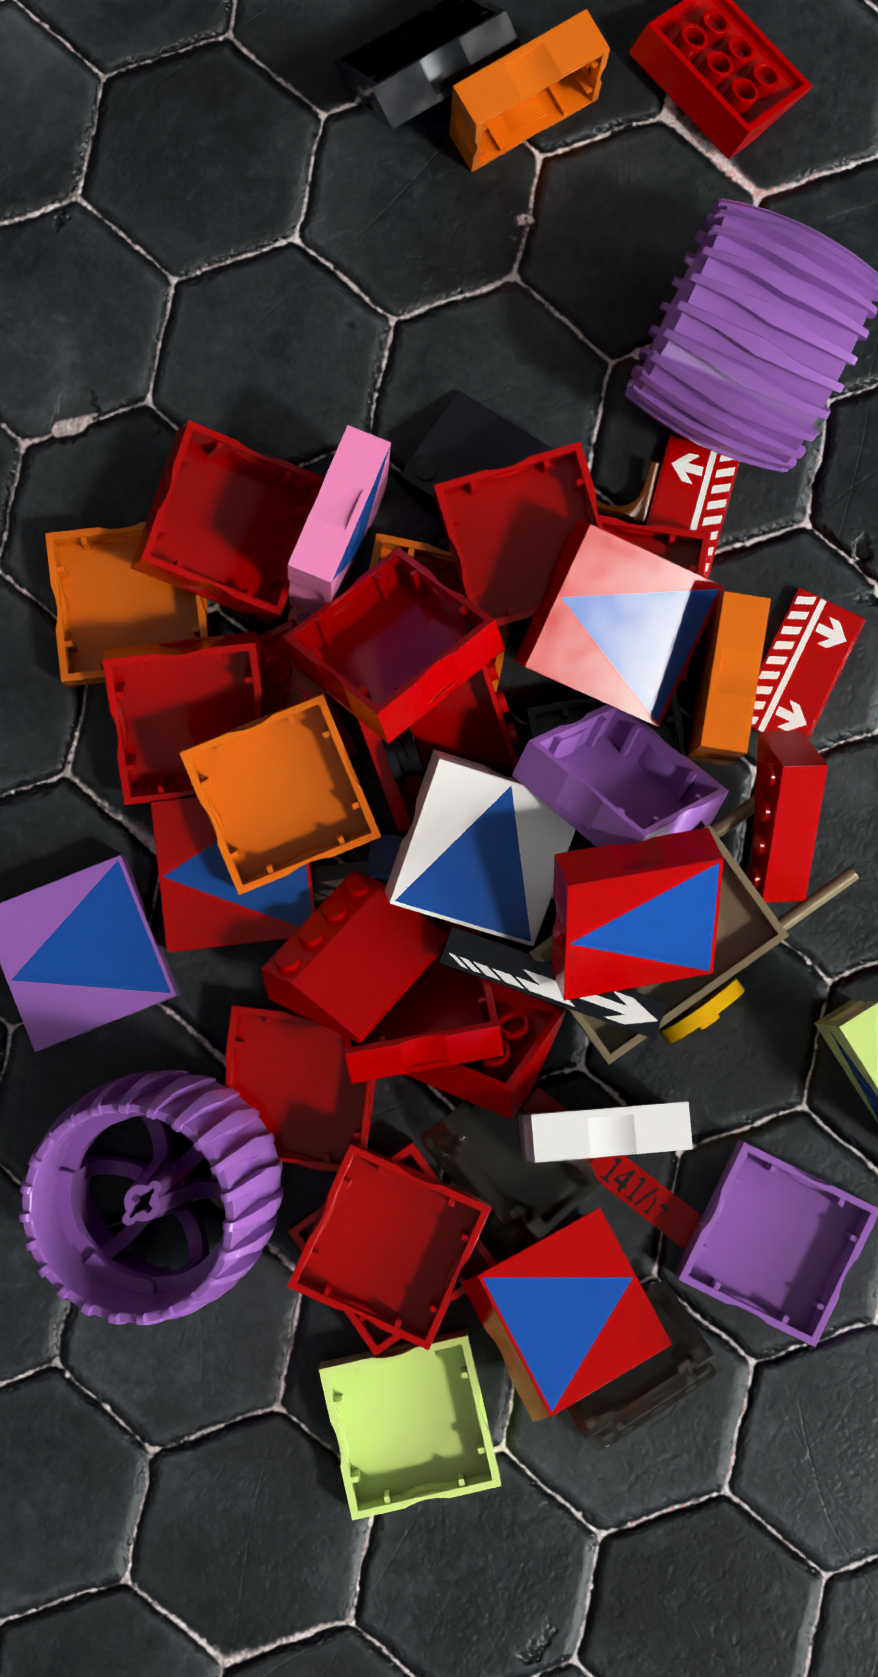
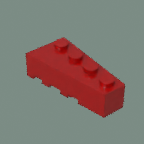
(785, 814)

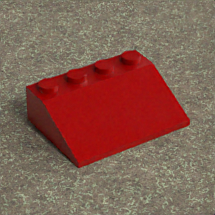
(719, 70)
(352, 958)
(504, 1081)

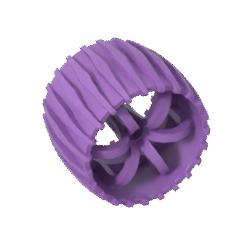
(755, 336)
(95, 1266)

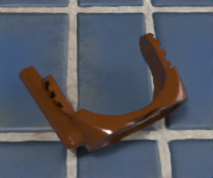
(637, 510)

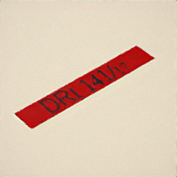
(633, 1185)

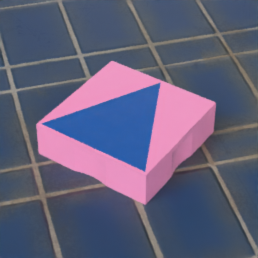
(339, 520)

